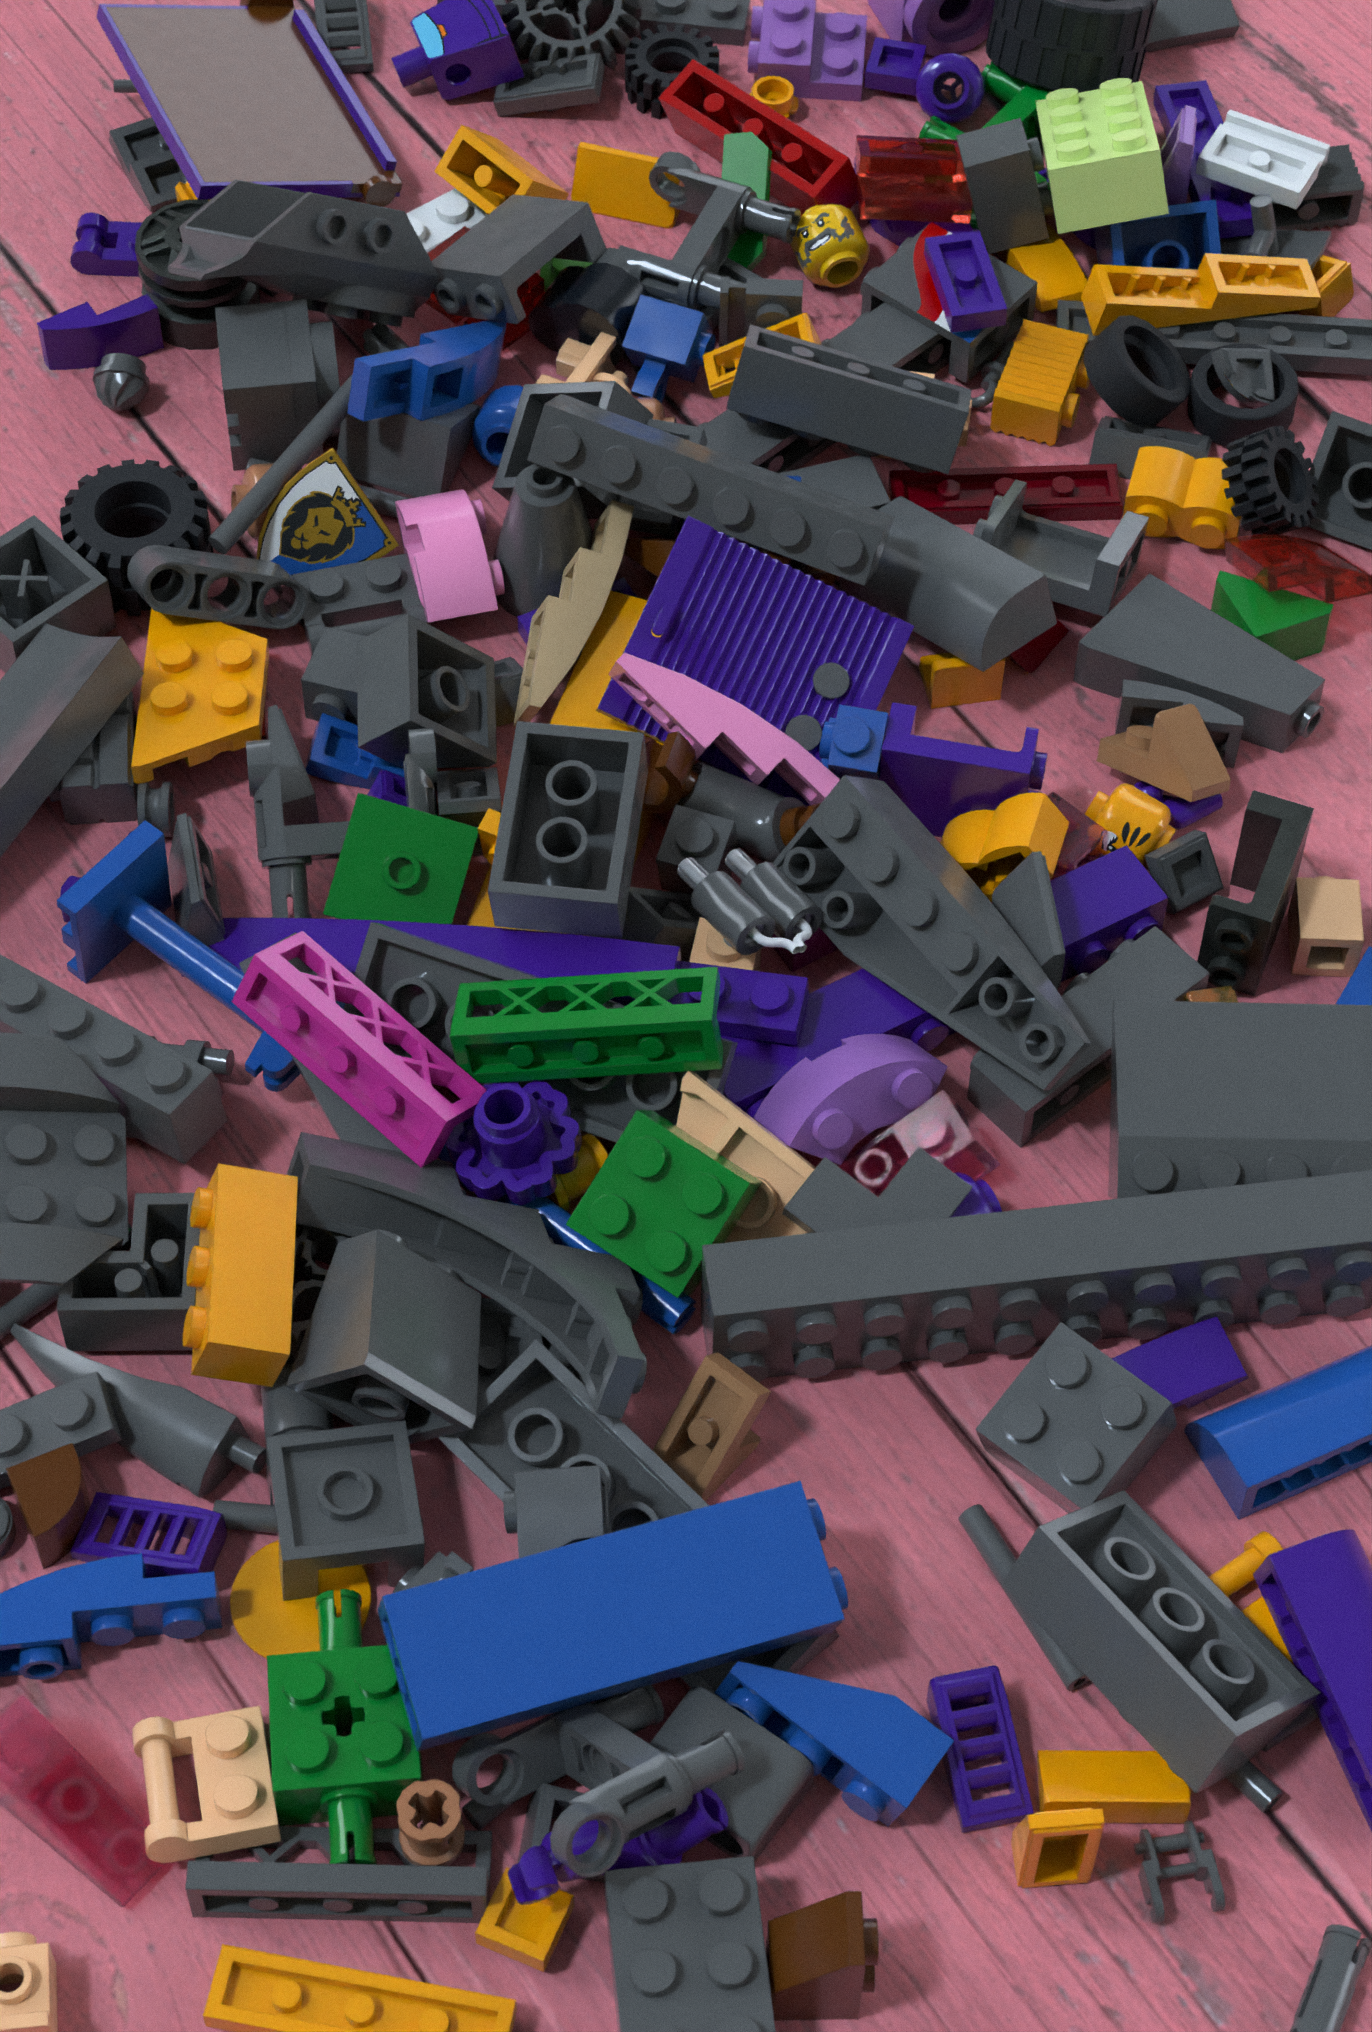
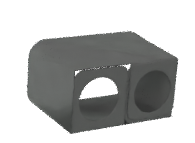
(759, 1796)

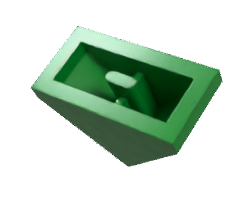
(1278, 618)

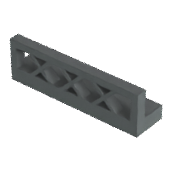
(341, 1890)

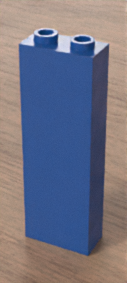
(611, 1614)

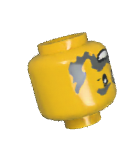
(830, 245)

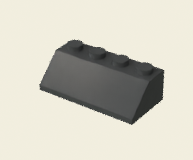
(1158, 1638)

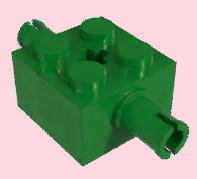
(316, 1700)

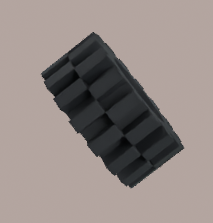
(663, 52)
(1270, 482)

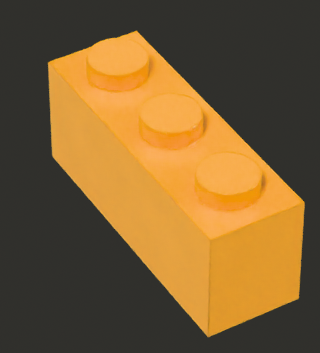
(242, 1275)

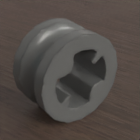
(157, 807)

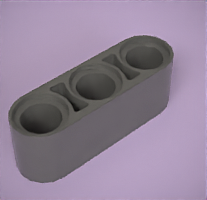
(194, 573)

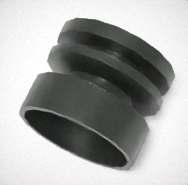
(183, 302)

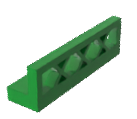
(585, 1035)

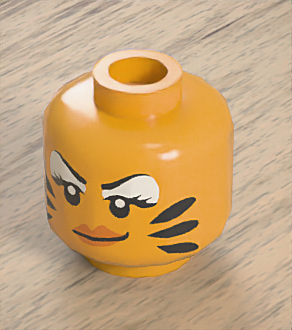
(1131, 820)

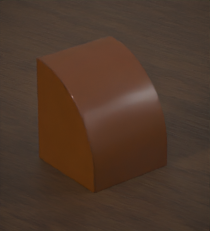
(51, 1501)

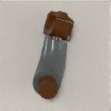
(761, 816)

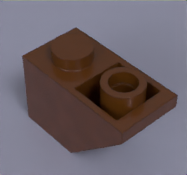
(822, 1959)

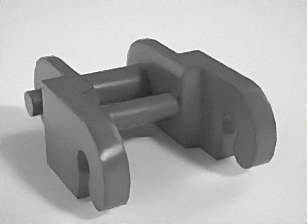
(1201, 1864)

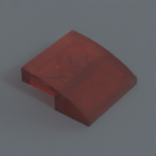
(911, 180)
(1289, 562)

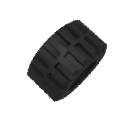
(128, 504)

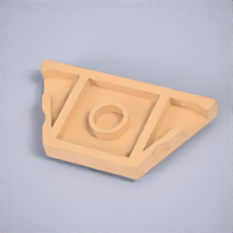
(748, 1144)

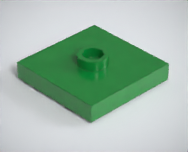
(400, 865)

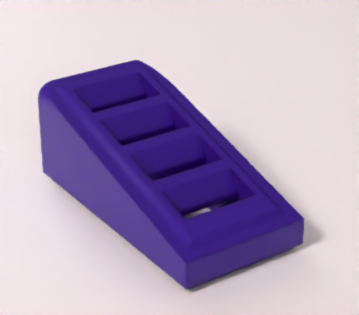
(201, 1525)
(969, 1690)

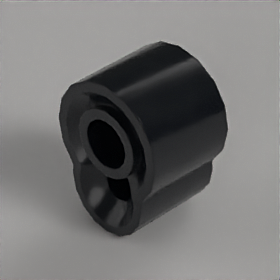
(586, 303)

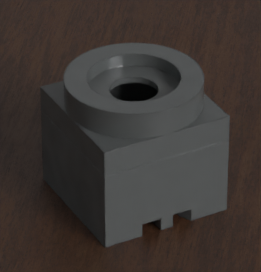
(273, 376)

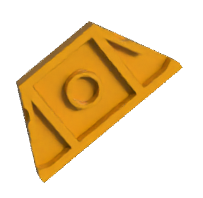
(197, 692)

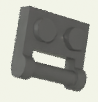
(359, 597)

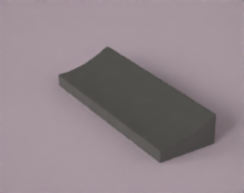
(50, 713)
(422, 986)
(545, 1420)

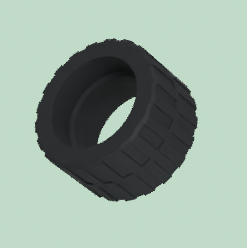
(1070, 41)

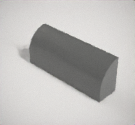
(955, 588)

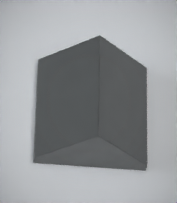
(406, 453)
(1344, 480)

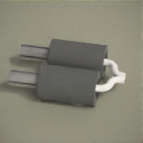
(754, 910)

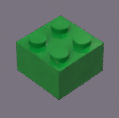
(663, 1201)

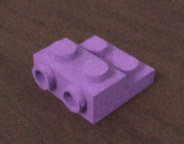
(810, 49)

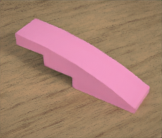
(713, 718)

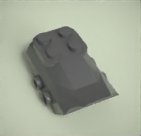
(313, 246)

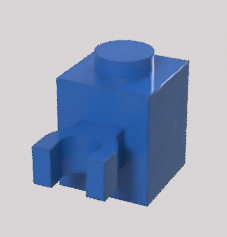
(665, 343)

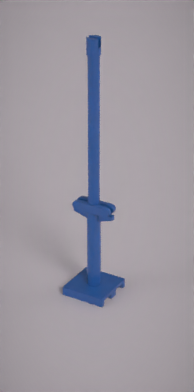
(126, 902)

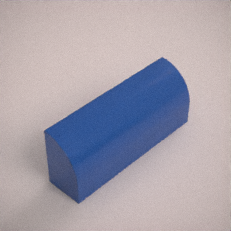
(1289, 1435)

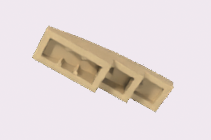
(566, 622)

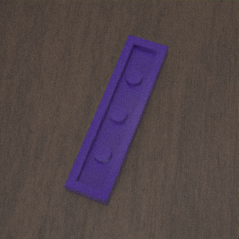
(1232, 203)

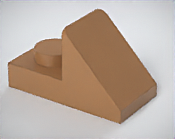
(1170, 755)
(712, 1425)

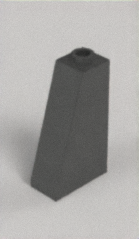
(1182, 645)

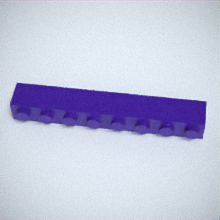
(1095, 911)

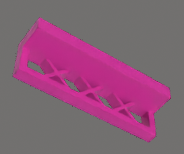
(349, 1049)

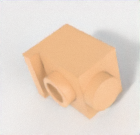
(35, 2001)

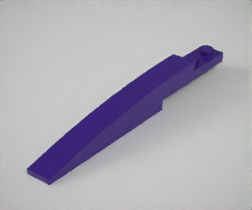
(749, 1003)

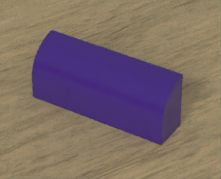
(1324, 1615)

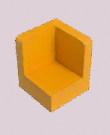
(956, 682)

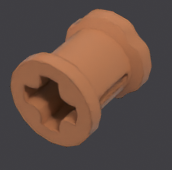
(430, 1802)

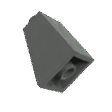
(392, 1340)

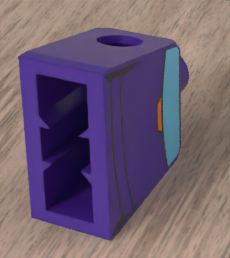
(461, 48)

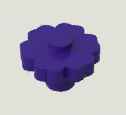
(516, 1142)

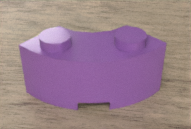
(849, 1093)

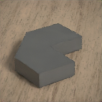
(838, 1202)

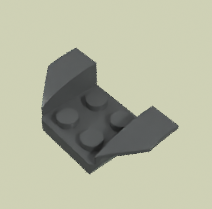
(57, 1163)

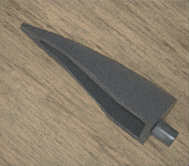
(158, 1421)

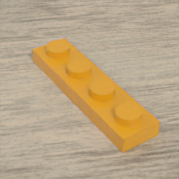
(300, 1995)

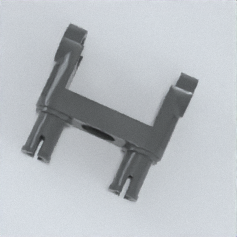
(724, 214)
(293, 847)
(596, 1745)

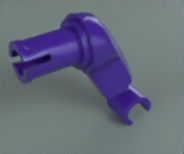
(539, 1870)

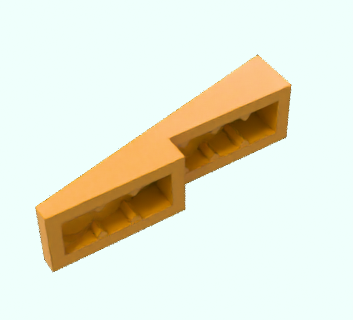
(1219, 290)

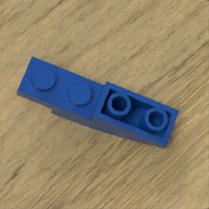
(429, 379)
(100, 1604)

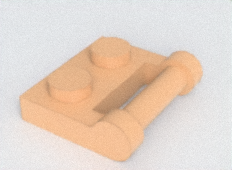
(230, 1778)

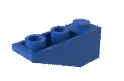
(851, 1735)

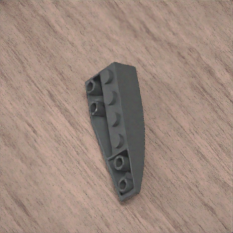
(927, 929)

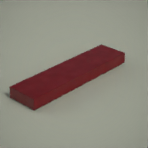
(1051, 491)

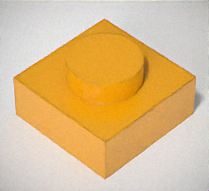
(523, 1931)

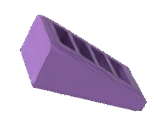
(1178, 156)

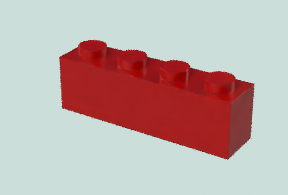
(801, 167)

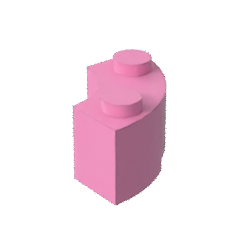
(449, 554)

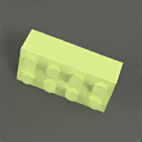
(1101, 155)

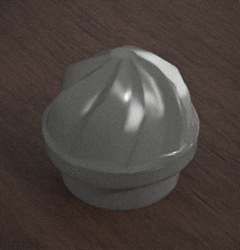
(121, 381)

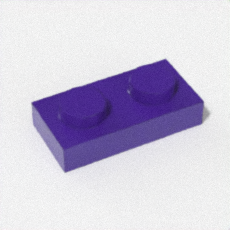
(965, 281)

